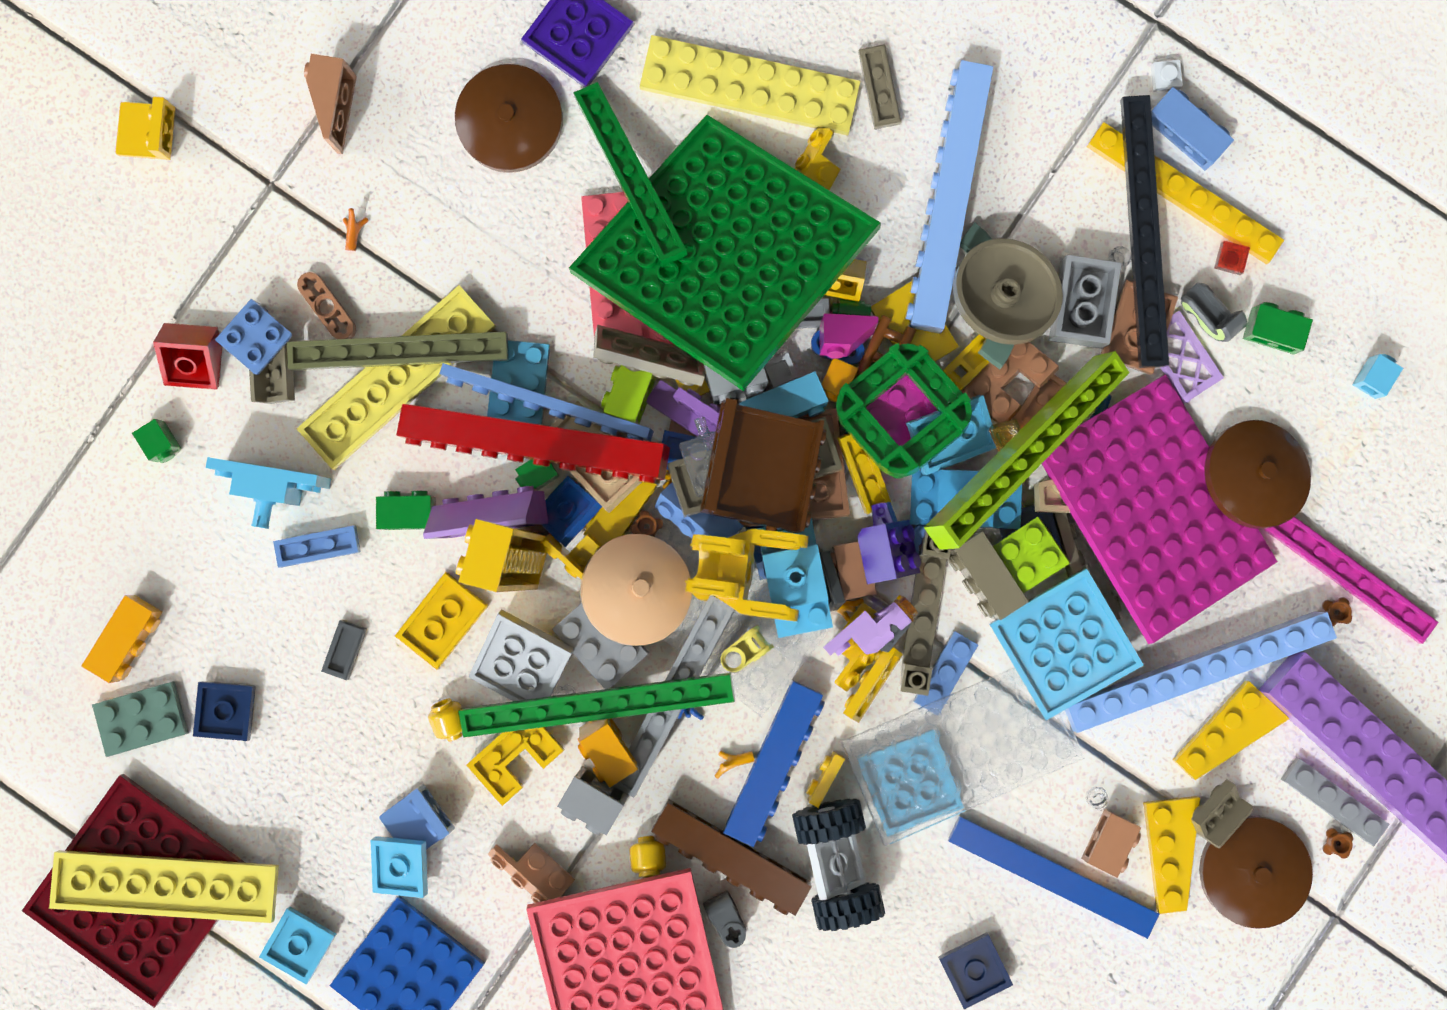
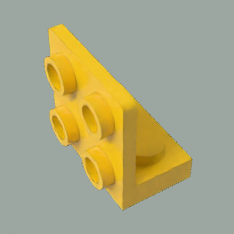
(146, 129)

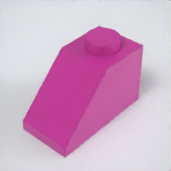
(844, 333)

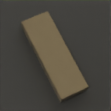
(879, 87)

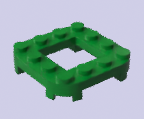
(933, 383)

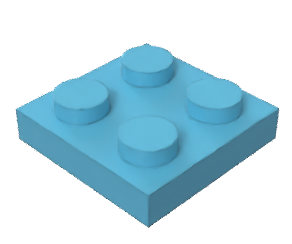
(399, 866)
(297, 945)

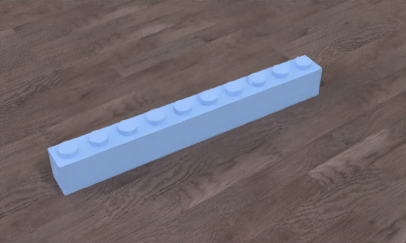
(950, 196)
(1201, 670)

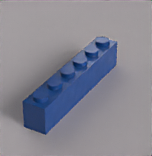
(773, 763)

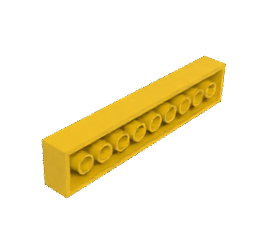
(501, 558)

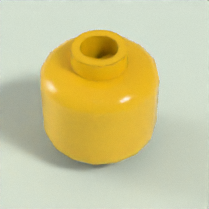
(445, 719)
(647, 857)

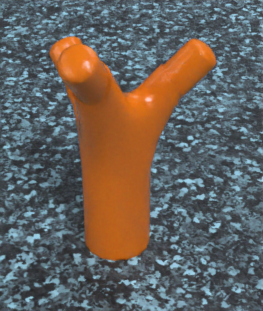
(352, 230)

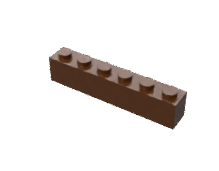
(732, 858)

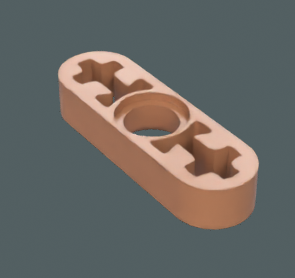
(321, 286)

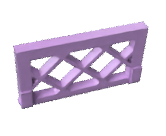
(1203, 358)

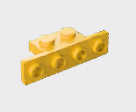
(812, 161)
(577, 558)
(858, 659)

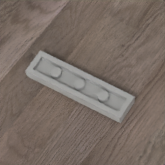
(1335, 801)

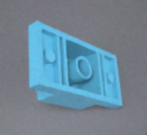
(266, 485)
(798, 581)

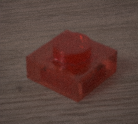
(1232, 257)

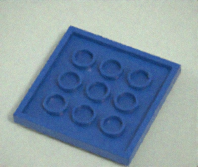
(407, 965)

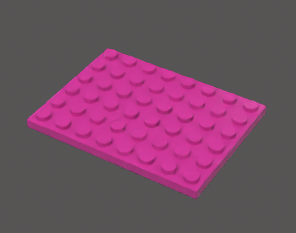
(1147, 510)

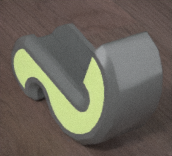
(1212, 313)

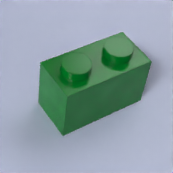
(1278, 328)
(403, 512)

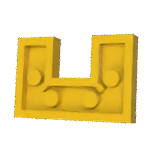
(492, 761)

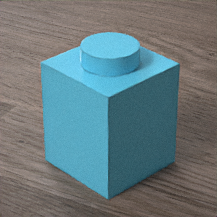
(1378, 375)

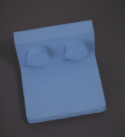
(254, 336)
(417, 818)

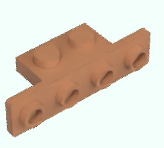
(534, 872)

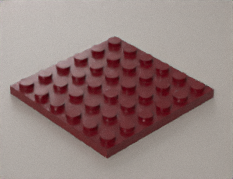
(133, 949)

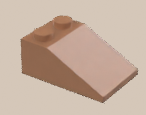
(331, 91)

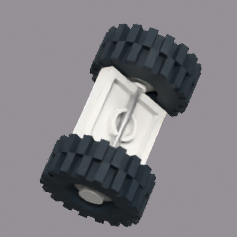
(843, 894)

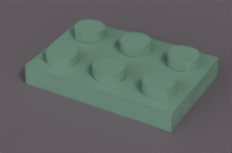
(140, 719)

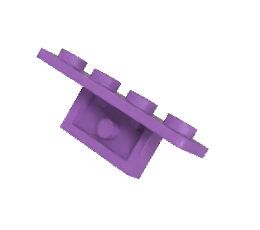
(683, 406)

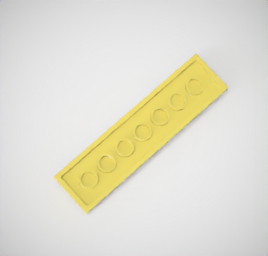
(749, 85)
(380, 391)
(164, 886)

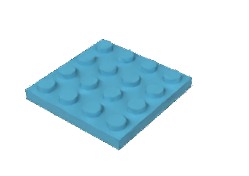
(1066, 644)

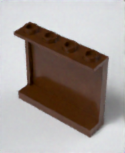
(763, 467)

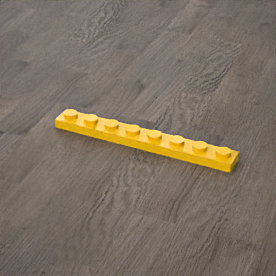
(1194, 199)

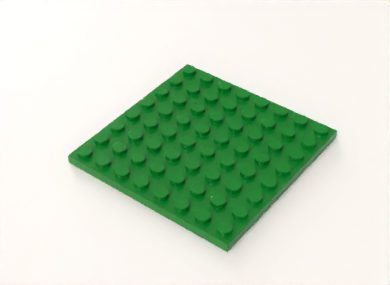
(756, 247)

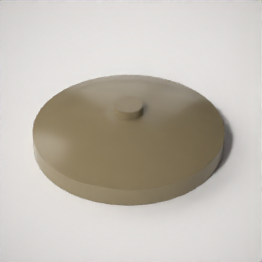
(1007, 291)

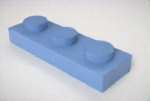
(316, 546)
(948, 668)

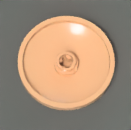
(635, 590)

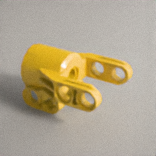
(728, 566)

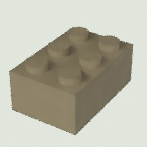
(987, 577)

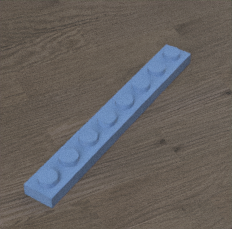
(534, 400)

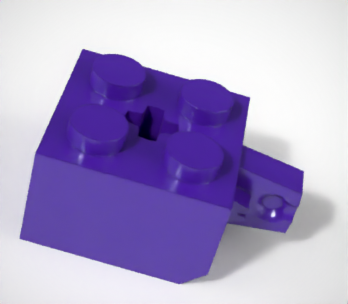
(888, 546)

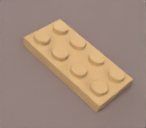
(604, 487)

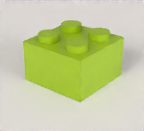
(628, 394)
(1031, 554)

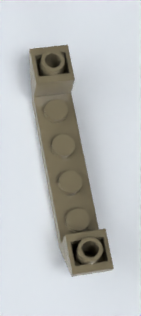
(1067, 536)
(920, 635)

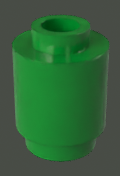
(851, 307)

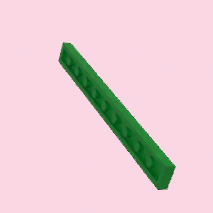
(597, 705)

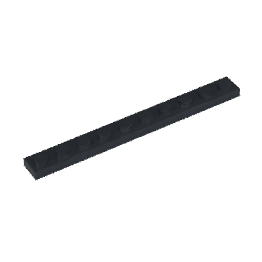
(1144, 231)

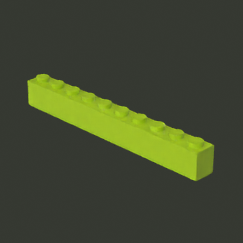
(1026, 451)

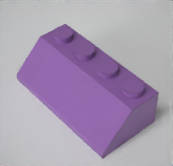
(512, 510)

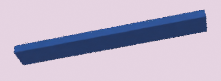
(1053, 877)

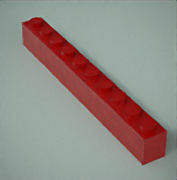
(533, 442)

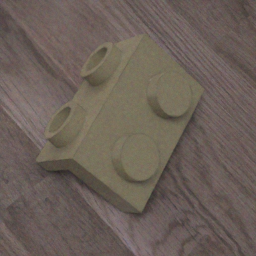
(274, 382)
(1221, 814)

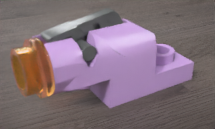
(876, 633)

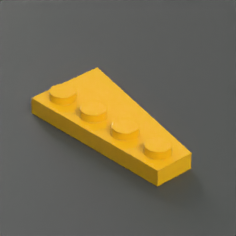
(1231, 729)
(1171, 850)

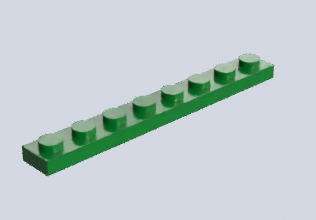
(630, 174)

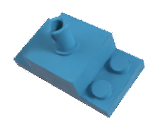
(936, 489)

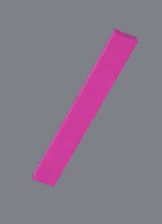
(1355, 579)

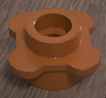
(645, 518)
(1342, 605)
(1345, 846)

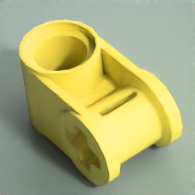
(747, 649)

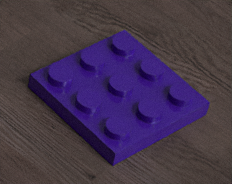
(578, 36)

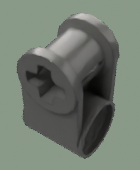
(723, 915)

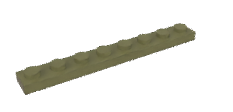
(397, 351)

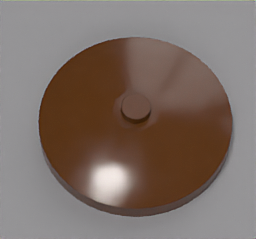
(508, 118)
(1257, 474)
(1257, 874)

